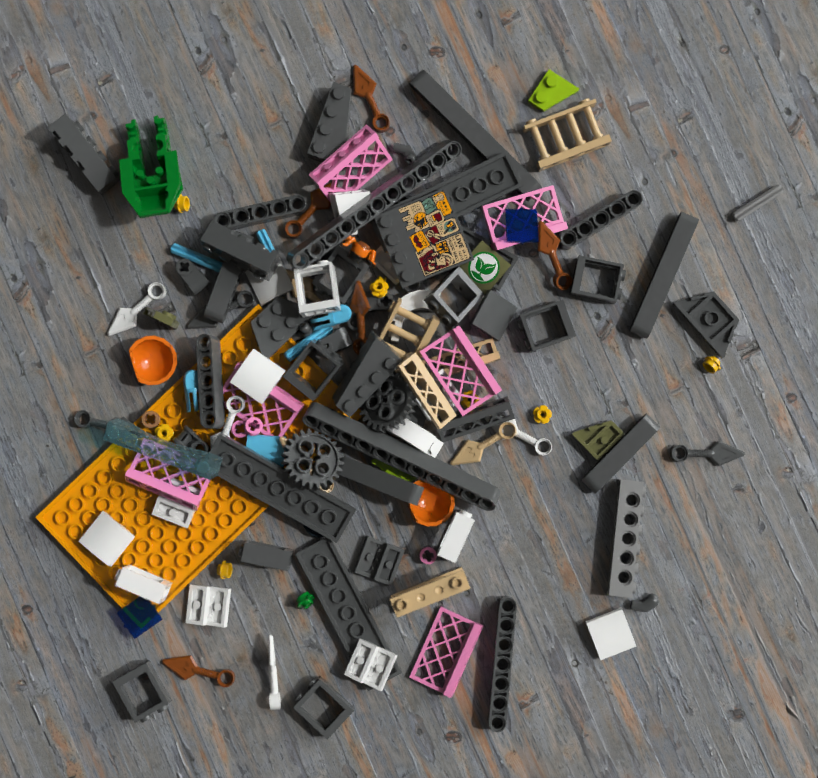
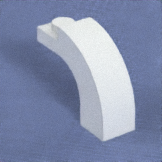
(411, 302)
(418, 438)

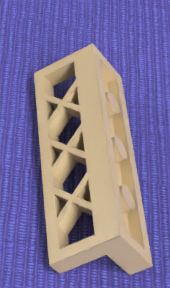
(485, 358)
(429, 389)

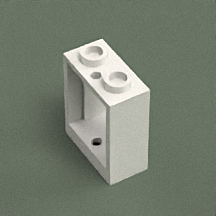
(322, 307)
(455, 535)
(143, 583)

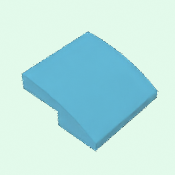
(266, 446)

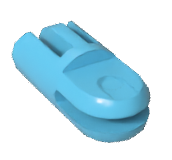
(334, 317)
(190, 382)

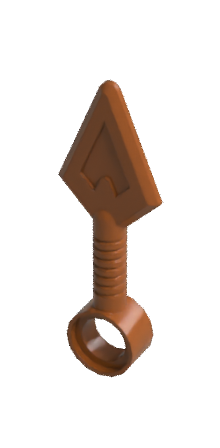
(364, 87)
(318, 202)
(548, 245)
(360, 306)
(186, 667)

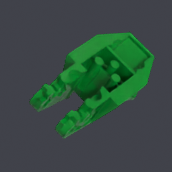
(155, 193)

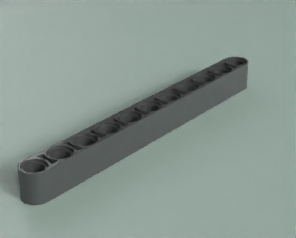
(366, 207)
(401, 456)

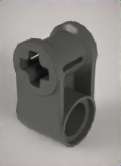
(194, 277)
(376, 303)
(337, 341)
(190, 439)

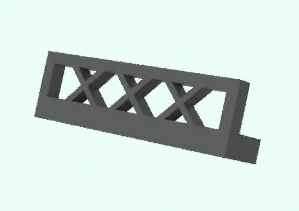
(481, 411)

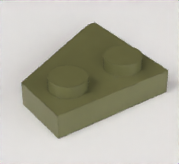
(164, 317)
(599, 438)

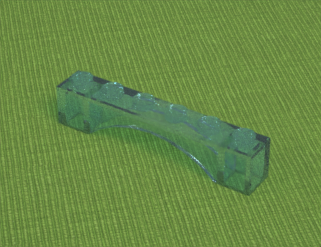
(185, 458)

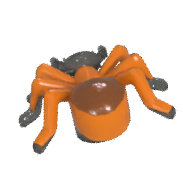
(359, 251)

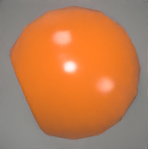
(153, 360)
(434, 506)

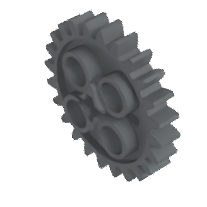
(387, 402)
(295, 456)

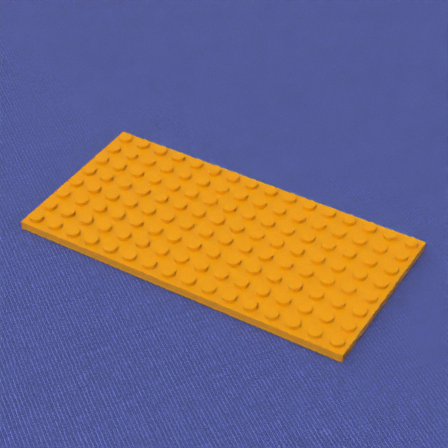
(224, 510)

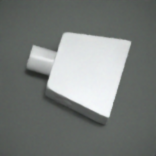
(344, 200)

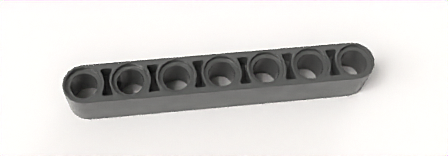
(664, 275)
(505, 673)

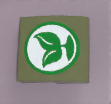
(486, 267)

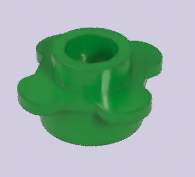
(305, 600)

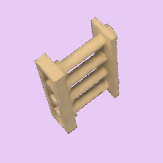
(581, 147)
(419, 341)
(429, 592)

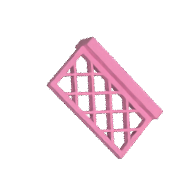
(344, 157)
(554, 226)
(474, 360)
(280, 397)
(165, 489)
(462, 657)

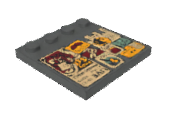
(424, 238)

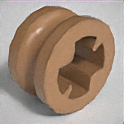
(150, 425)

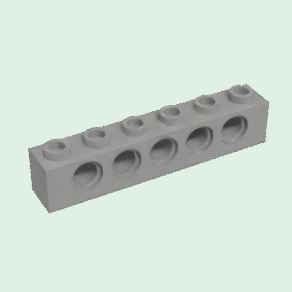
(614, 586)

